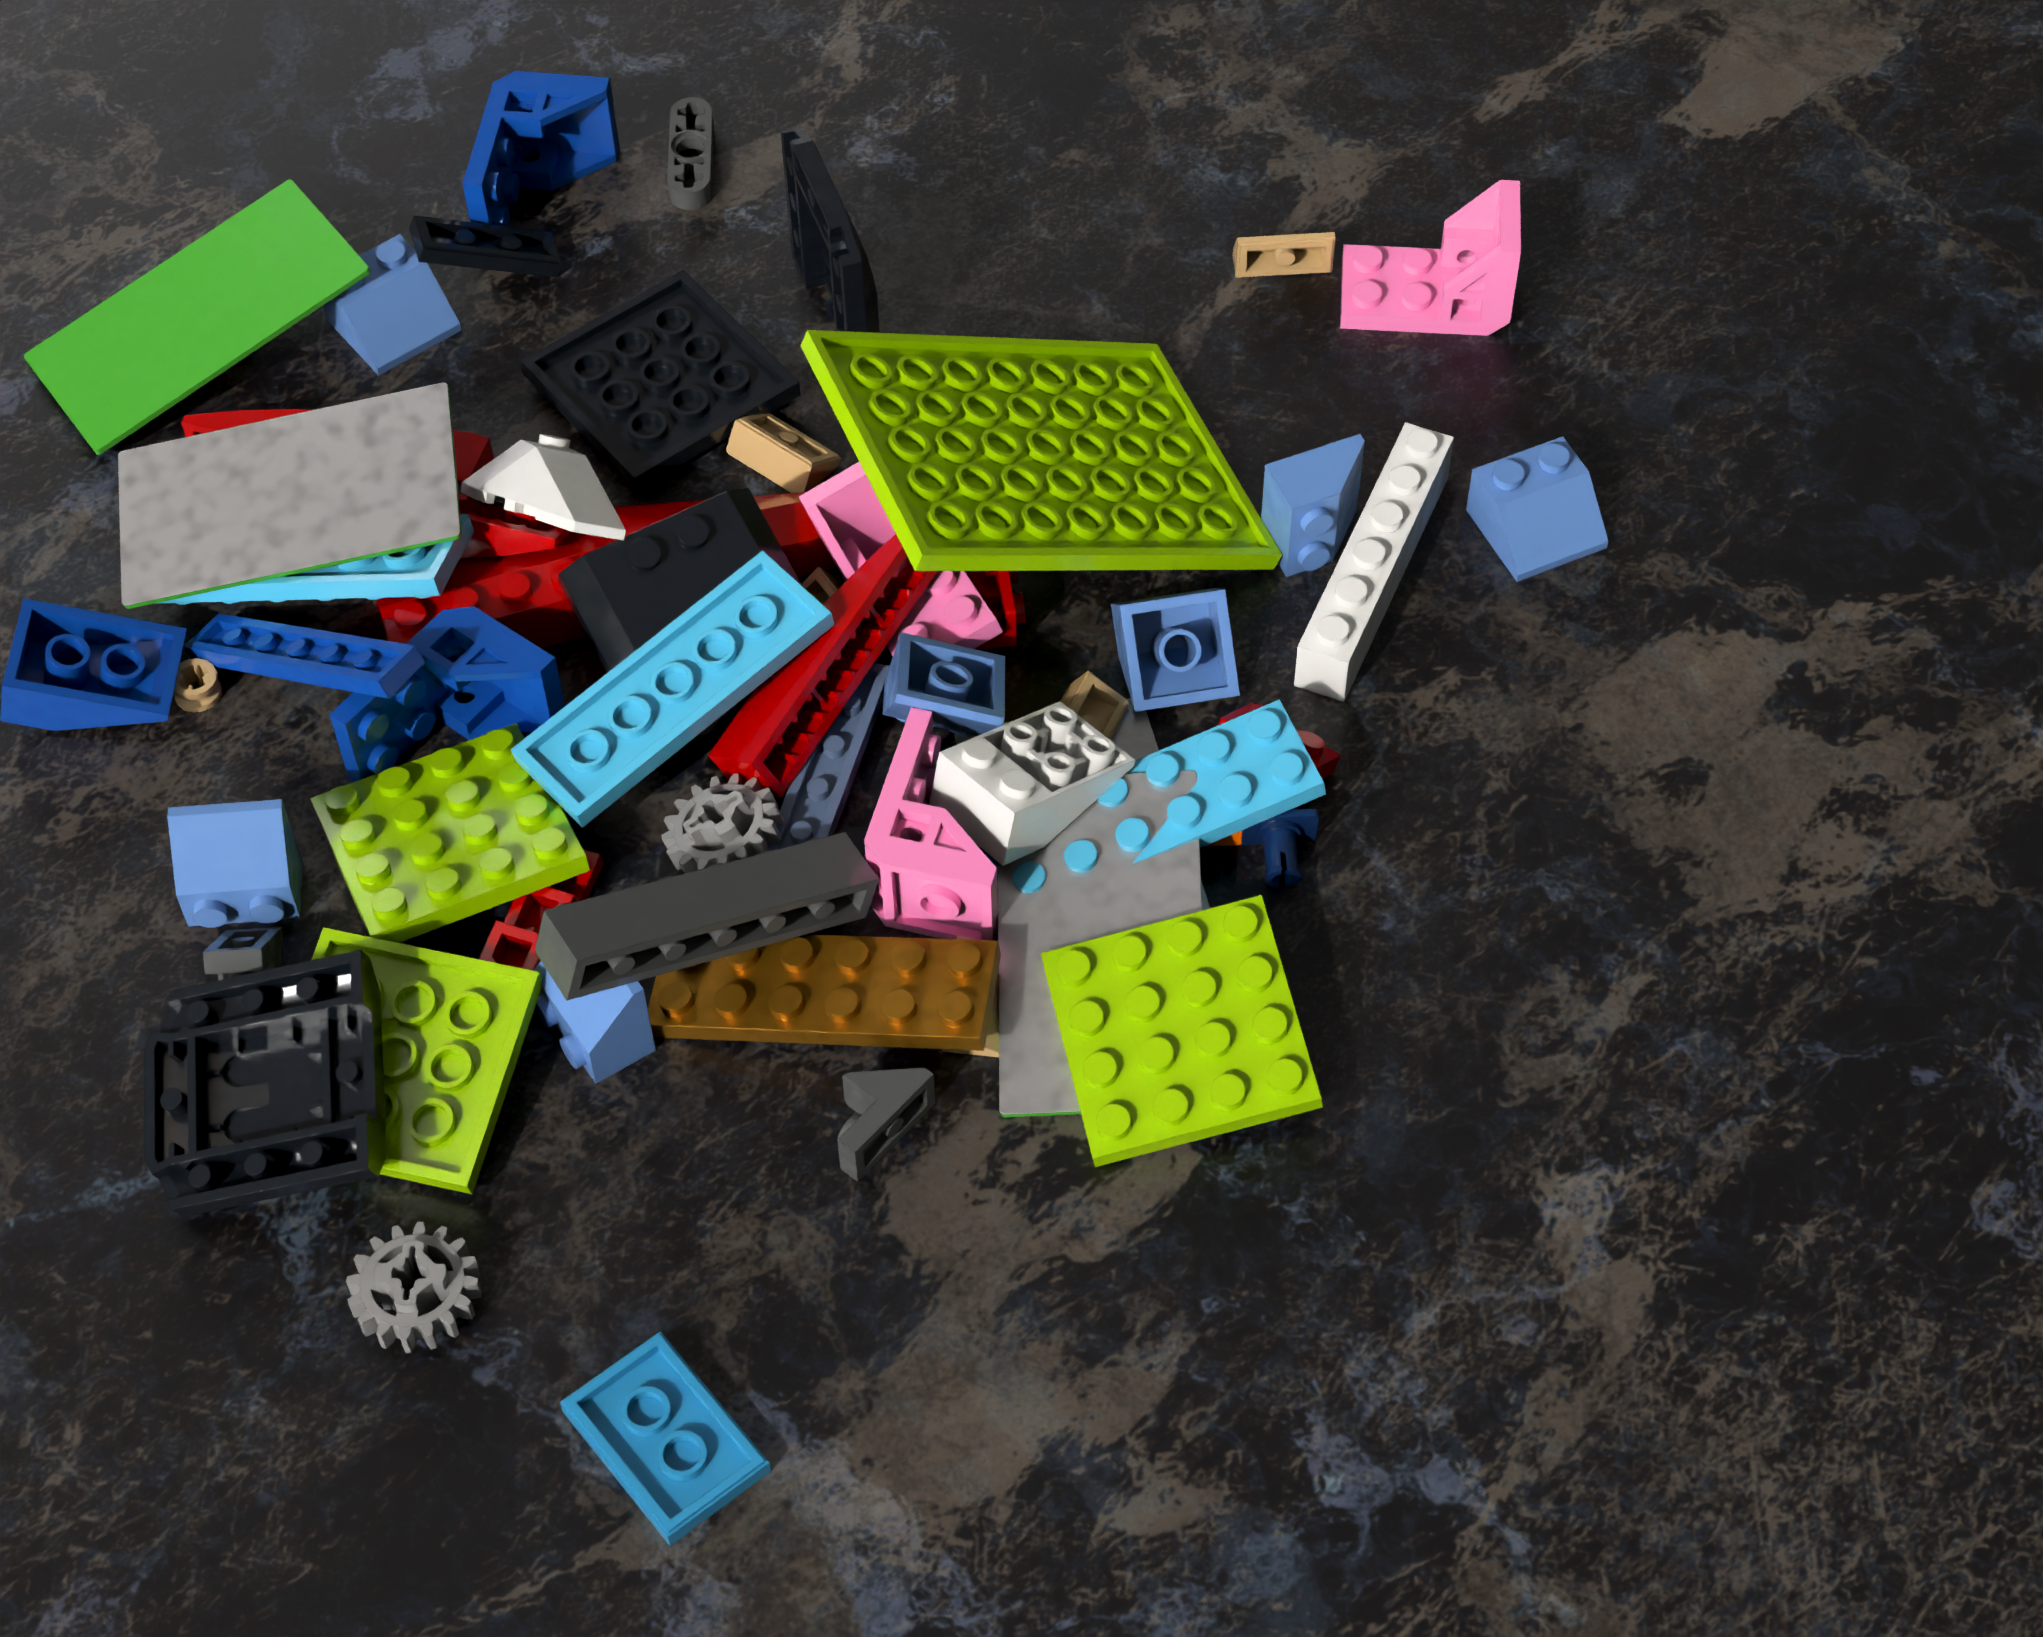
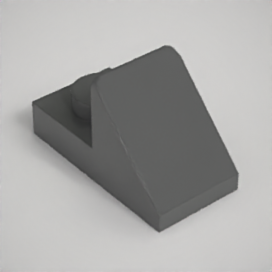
(244, 952)
(886, 1109)

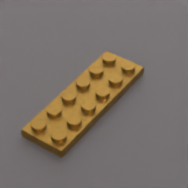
(836, 993)

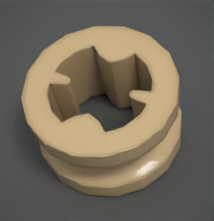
(201, 698)

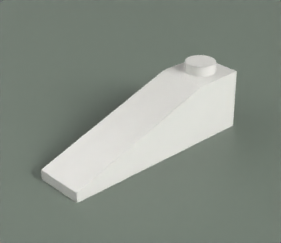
(549, 484)

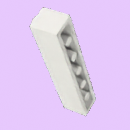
(1373, 562)

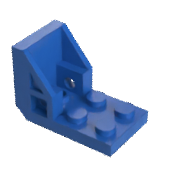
(538, 137)
(461, 655)

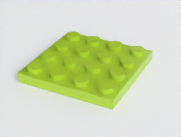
(447, 837)
(1180, 1031)
(446, 1053)

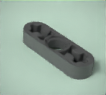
(700, 166)

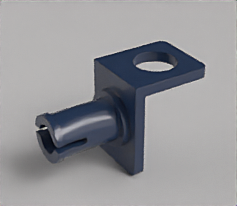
(1279, 842)

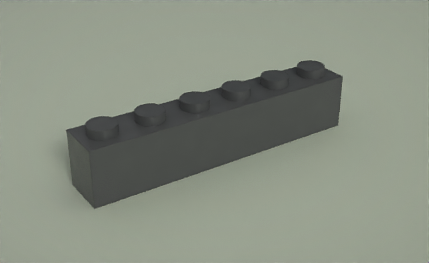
(704, 915)

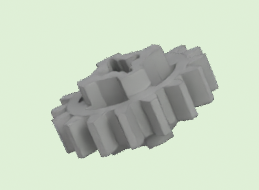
(722, 824)
(433, 1299)

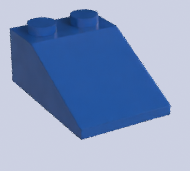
(88, 669)

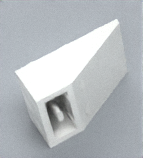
(1026, 780)

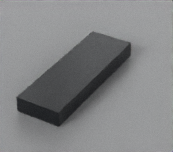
(485, 246)

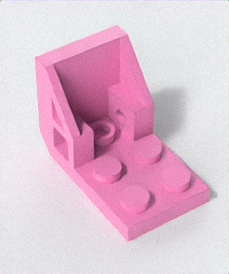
(1444, 290)
(857, 526)
(925, 862)

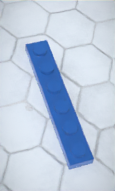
(306, 655)

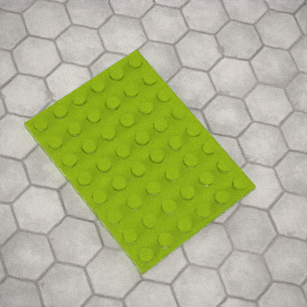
(1037, 454)

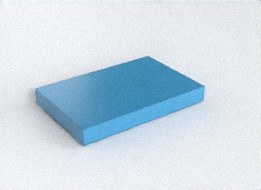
(665, 1438)

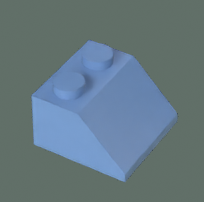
(392, 309)
(1312, 502)
(1537, 508)
(1176, 649)
(951, 680)
(235, 863)
(598, 1029)

